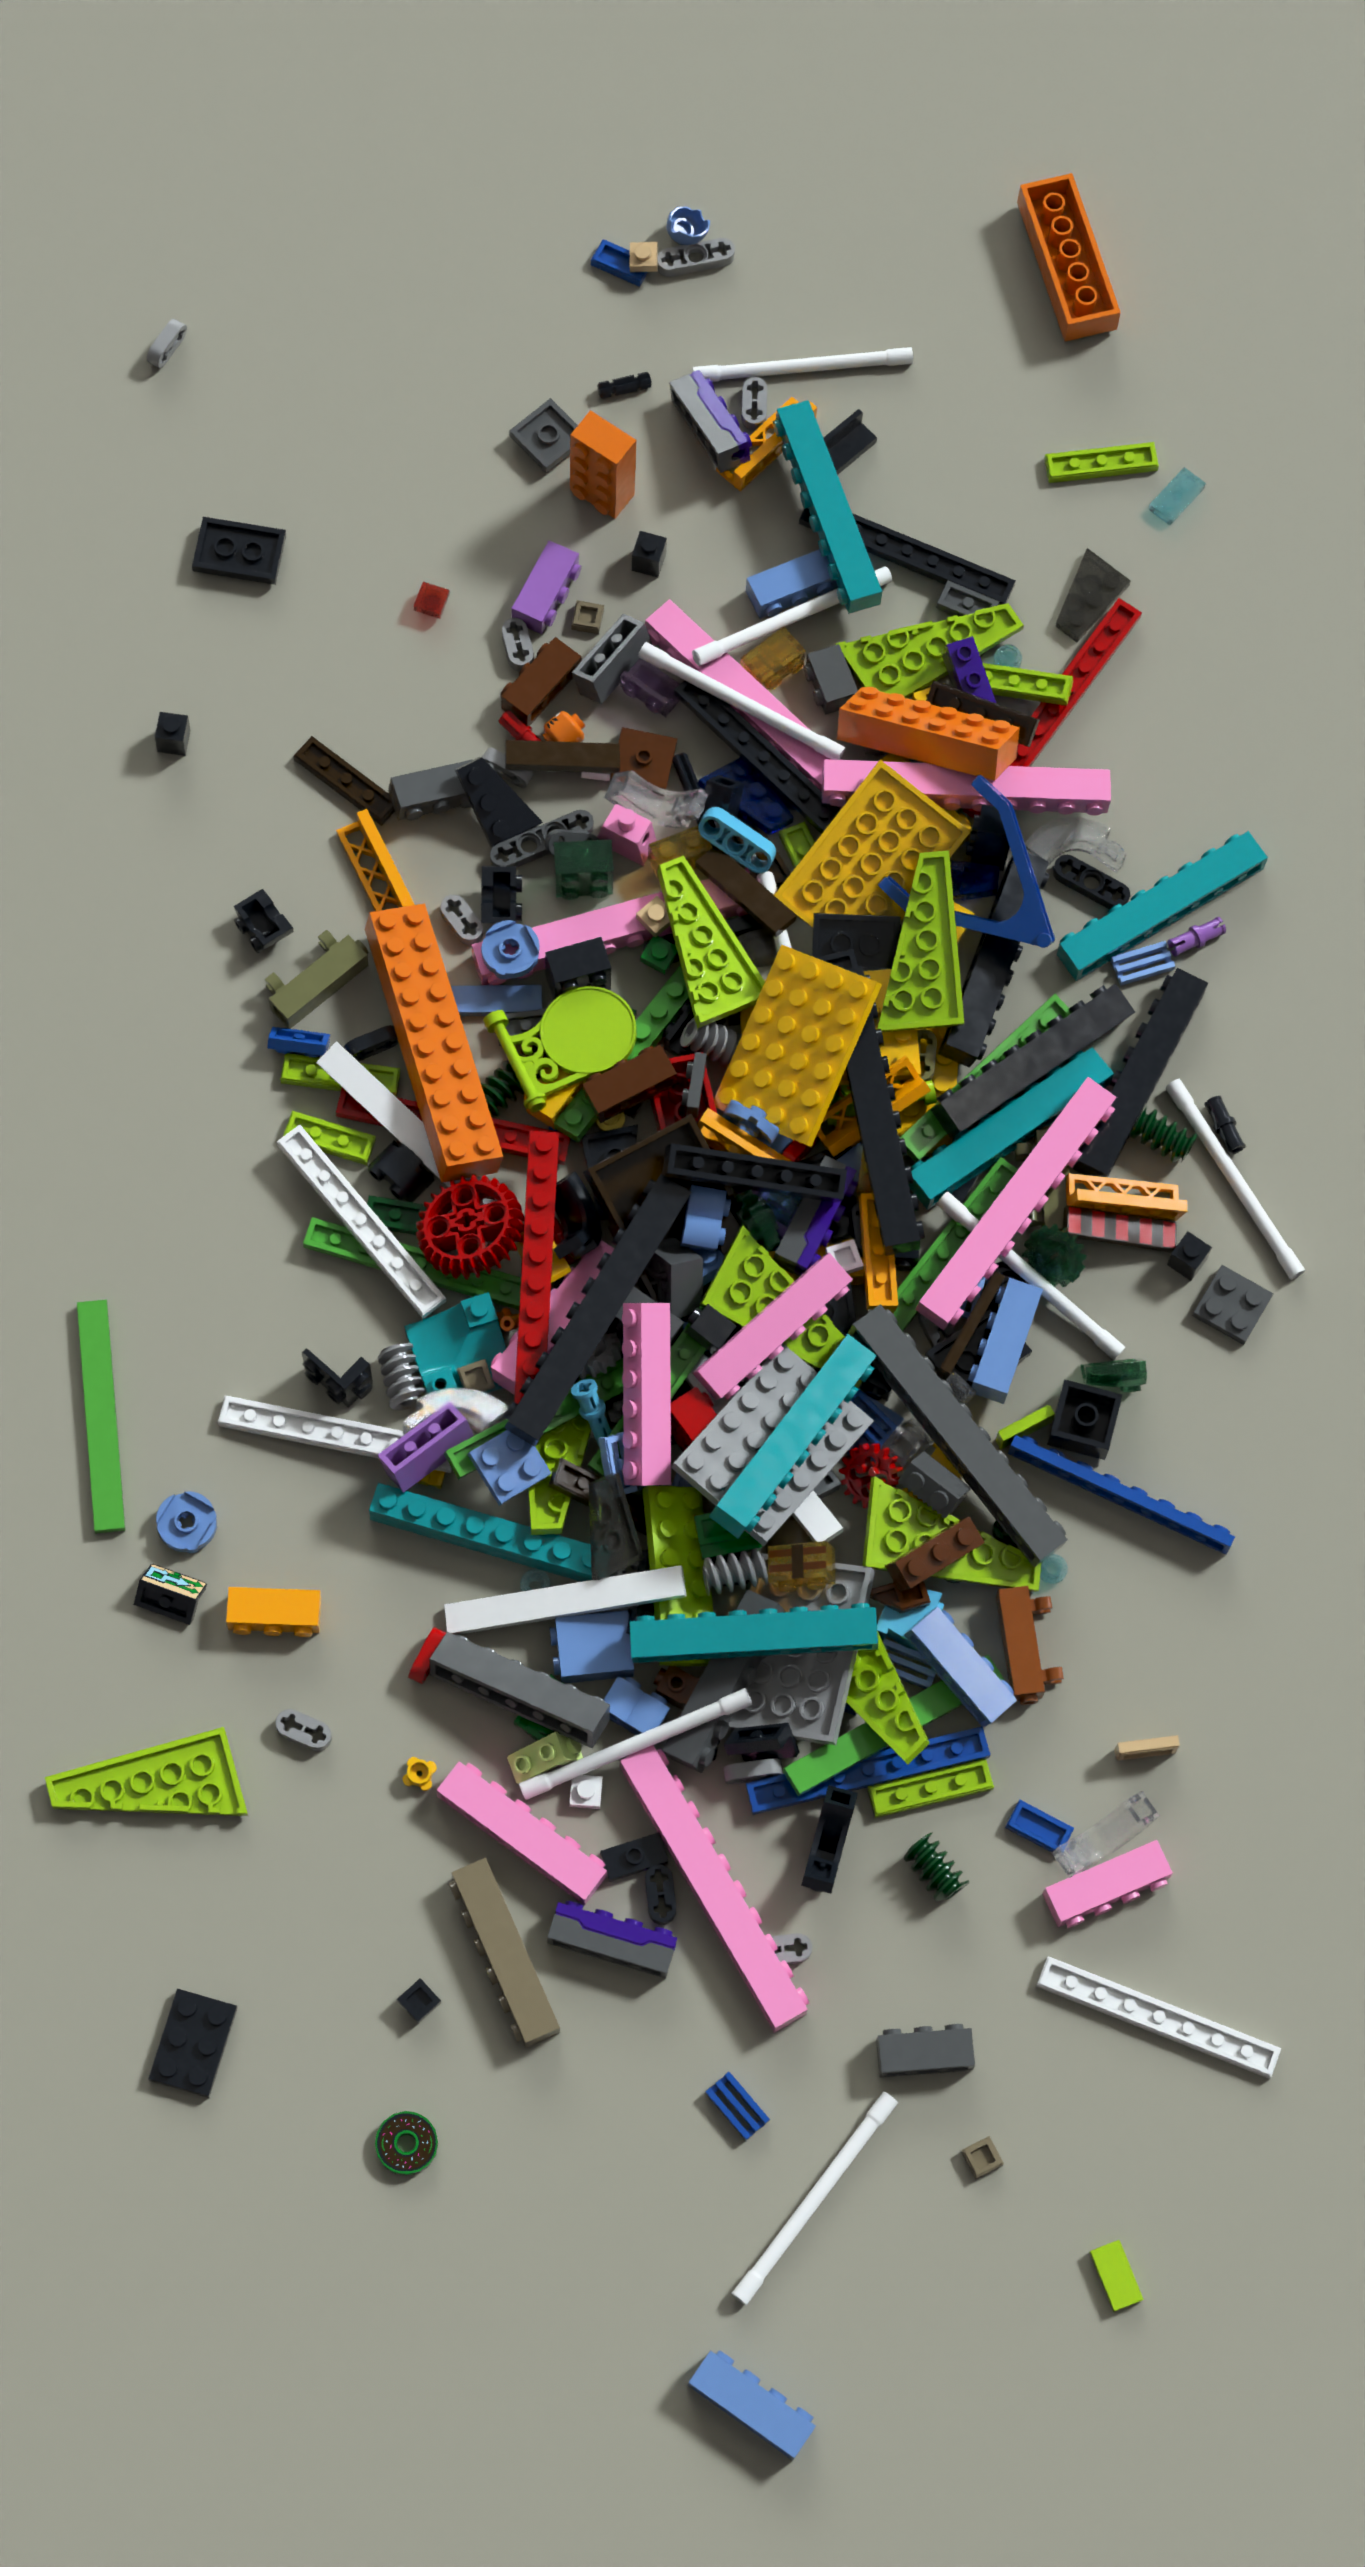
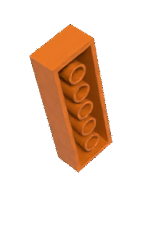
(1068, 257)
(928, 733)

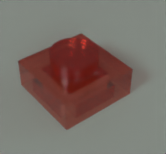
(431, 600)

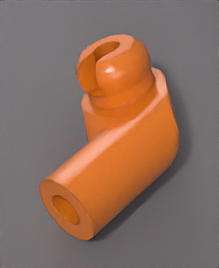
(507, 1321)

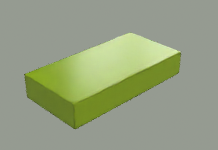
(1025, 1426)
(1116, 2275)

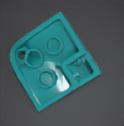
(456, 1340)

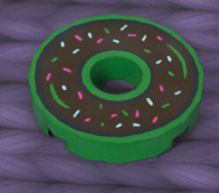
(406, 2124)

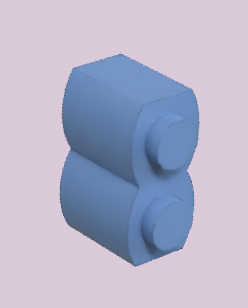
(704, 1218)
(635, 1708)

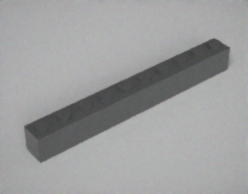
(958, 1436)

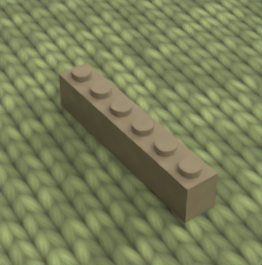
(505, 1952)

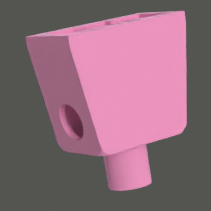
(628, 833)

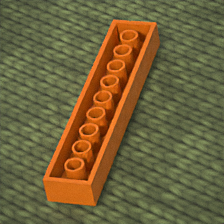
(433, 1043)

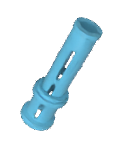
(591, 1407)

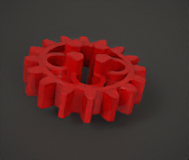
(860, 1462)

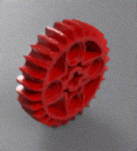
(470, 1226)

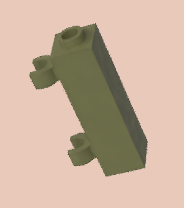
(319, 980)
(1053, 1210)

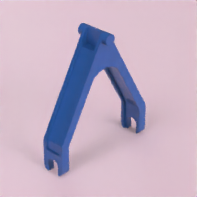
(1031, 921)

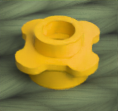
(415, 1765)

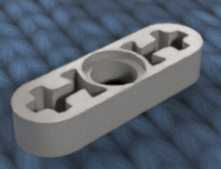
(701, 247)

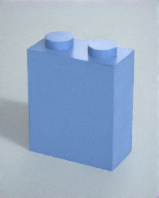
(592, 1647)

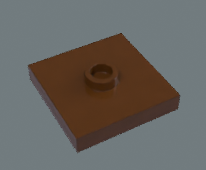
(647, 755)

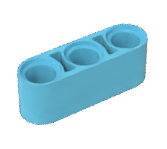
(744, 852)

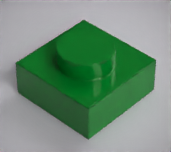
(659, 954)

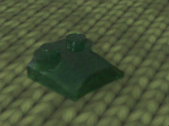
(1125, 1373)

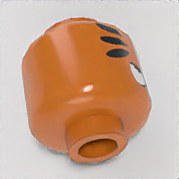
(564, 728)

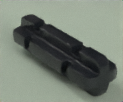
(624, 385)

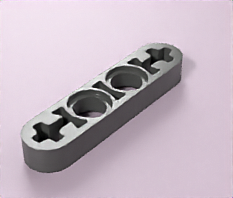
(538, 836)

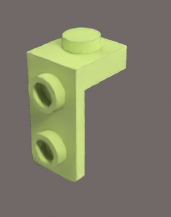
(543, 1756)

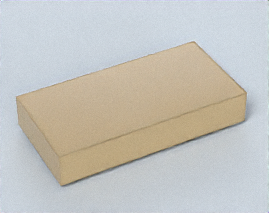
(1146, 1748)

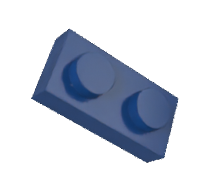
(291, 1040)

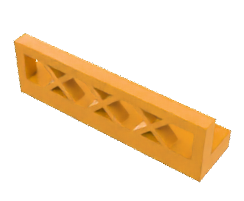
(763, 456)
(383, 861)
(848, 1133)
(727, 1137)
(1122, 1202)
(878, 1268)

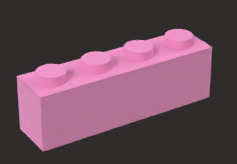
(1108, 1883)

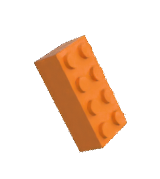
(602, 464)

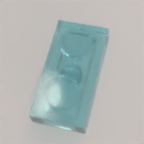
(1177, 496)

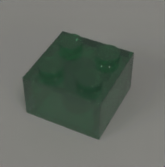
(583, 869)

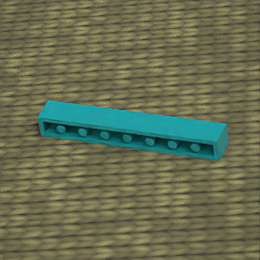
(828, 507)
(1161, 905)
(999, 1133)
(792, 1436)
(481, 1532)
(753, 1634)

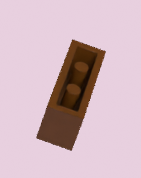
(540, 681)
(630, 1083)
(934, 1554)

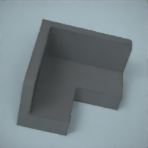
(677, 1276)

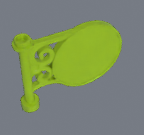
(580, 1034)

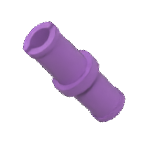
(1196, 936)

